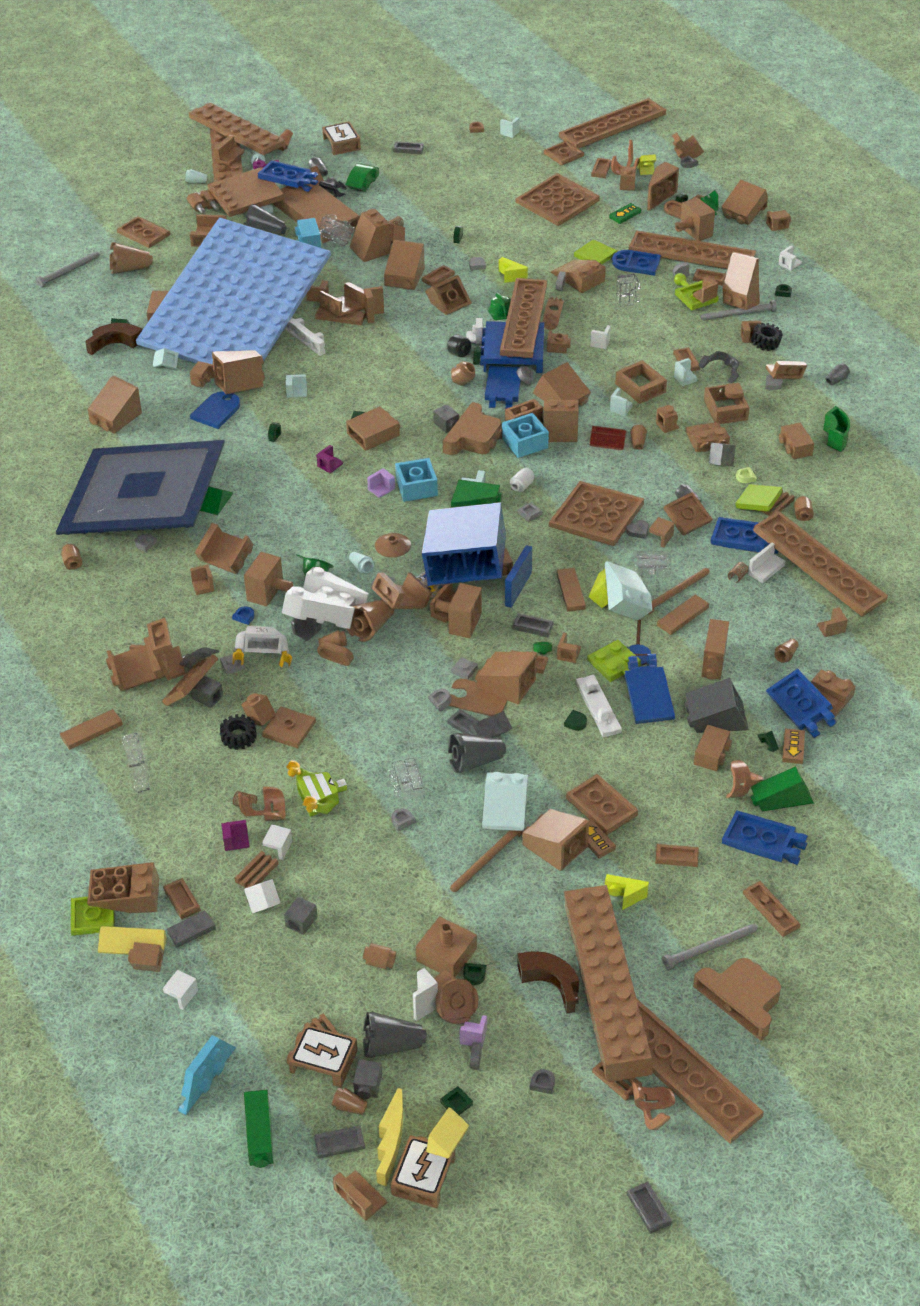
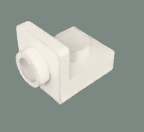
(475, 335)

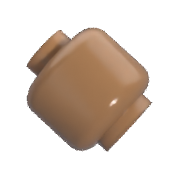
(463, 373)

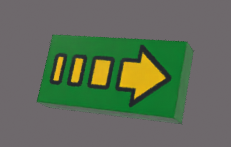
(625, 213)

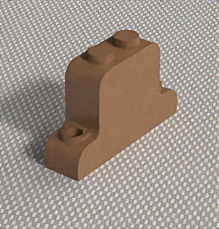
(473, 432)
(742, 993)

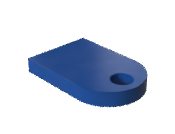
(636, 261)
(216, 410)

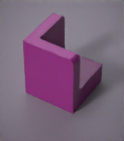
(327, 461)
(235, 835)

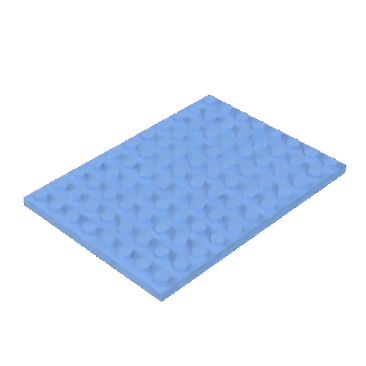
(234, 293)

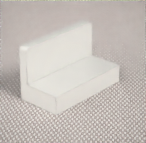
(765, 564)
(425, 996)

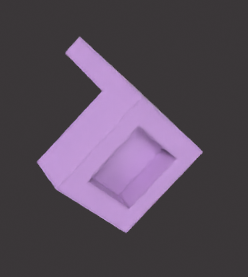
(381, 483)
(473, 1032)

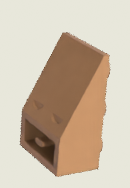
(125, 888)

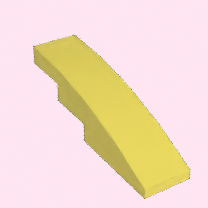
(390, 1131)

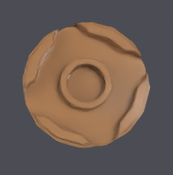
(456, 1001)

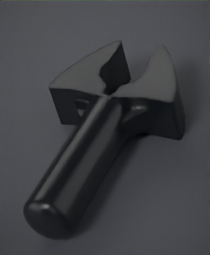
(334, 188)

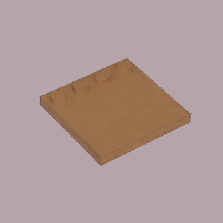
(242, 190)
(557, 199)
(596, 513)

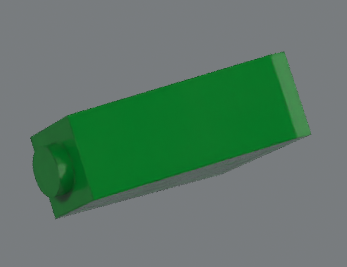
(475, 493)
(781, 791)
(258, 1128)

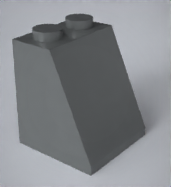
(716, 706)

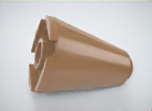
(128, 258)
(369, 619)

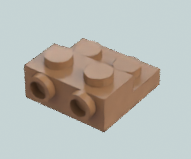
(705, 434)
(834, 689)

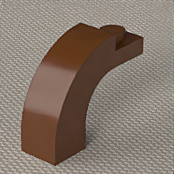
(113, 333)
(551, 969)

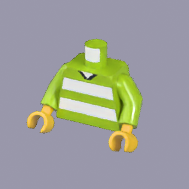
(316, 789)

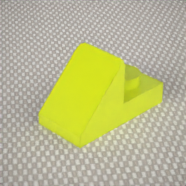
(646, 164)
(512, 270)
(631, 889)

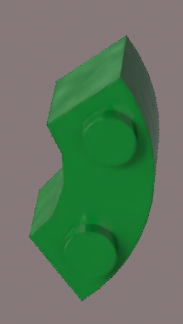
(362, 176)
(837, 426)

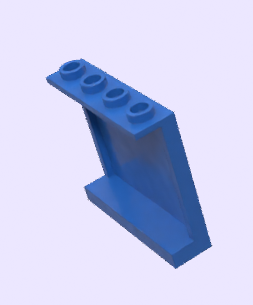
(491, 344)

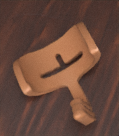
(616, 167)
(742, 774)
(271, 795)
(661, 1094)

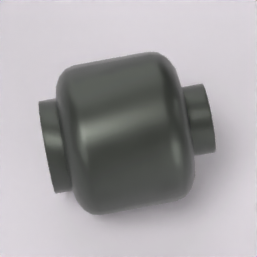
(459, 345)

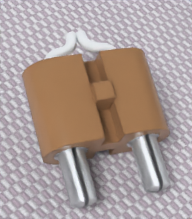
(201, 200)

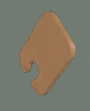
(477, 699)

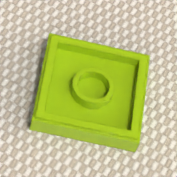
(595, 251)
(759, 497)
(89, 919)

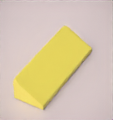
(121, 939)
(446, 1134)

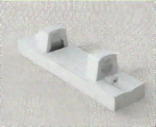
(313, 341)
(598, 706)

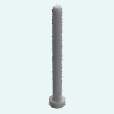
(42, 280)
(771, 306)
(669, 960)

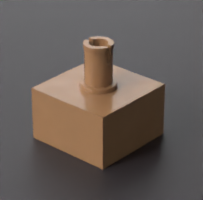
(696, 219)
(265, 579)
(463, 610)
(446, 947)

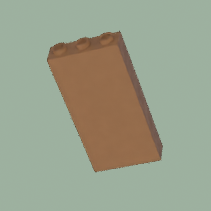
(314, 204)

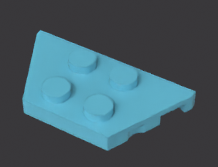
(203, 1069)

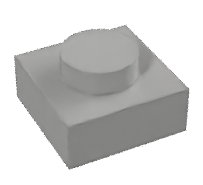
(229, 667)
(464, 668)

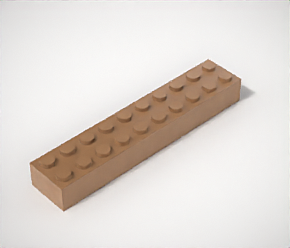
(607, 984)

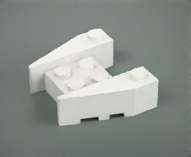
(324, 599)

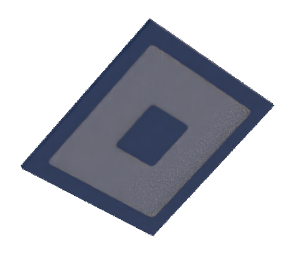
(141, 488)

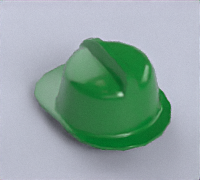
(499, 307)
(308, 563)

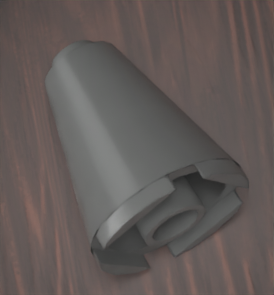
(265, 221)
(473, 751)
(390, 1035)

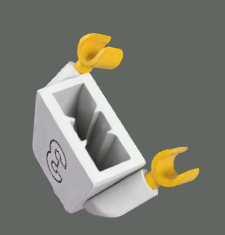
(263, 641)

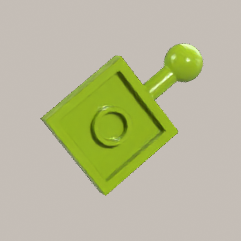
(686, 292)
(612, 660)

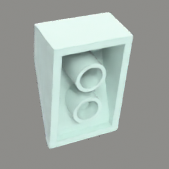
(626, 592)
(505, 801)

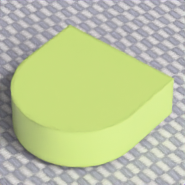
(745, 475)

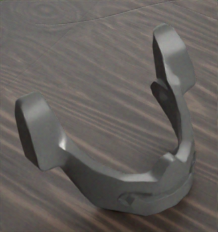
(728, 360)
(189, 659)

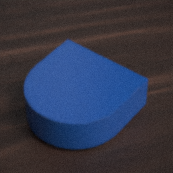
(244, 615)

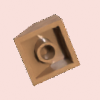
(448, 295)

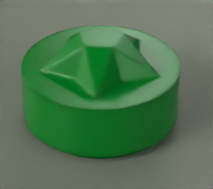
(542, 647)

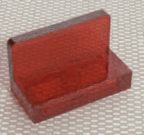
(608, 437)

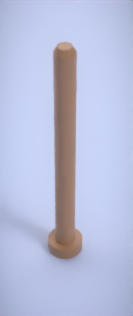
(678, 588)
(484, 859)

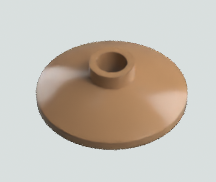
(392, 545)

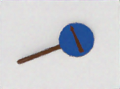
(640, 650)

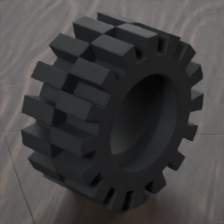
(766, 336)
(238, 723)

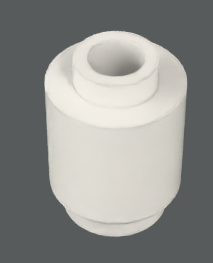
(522, 479)

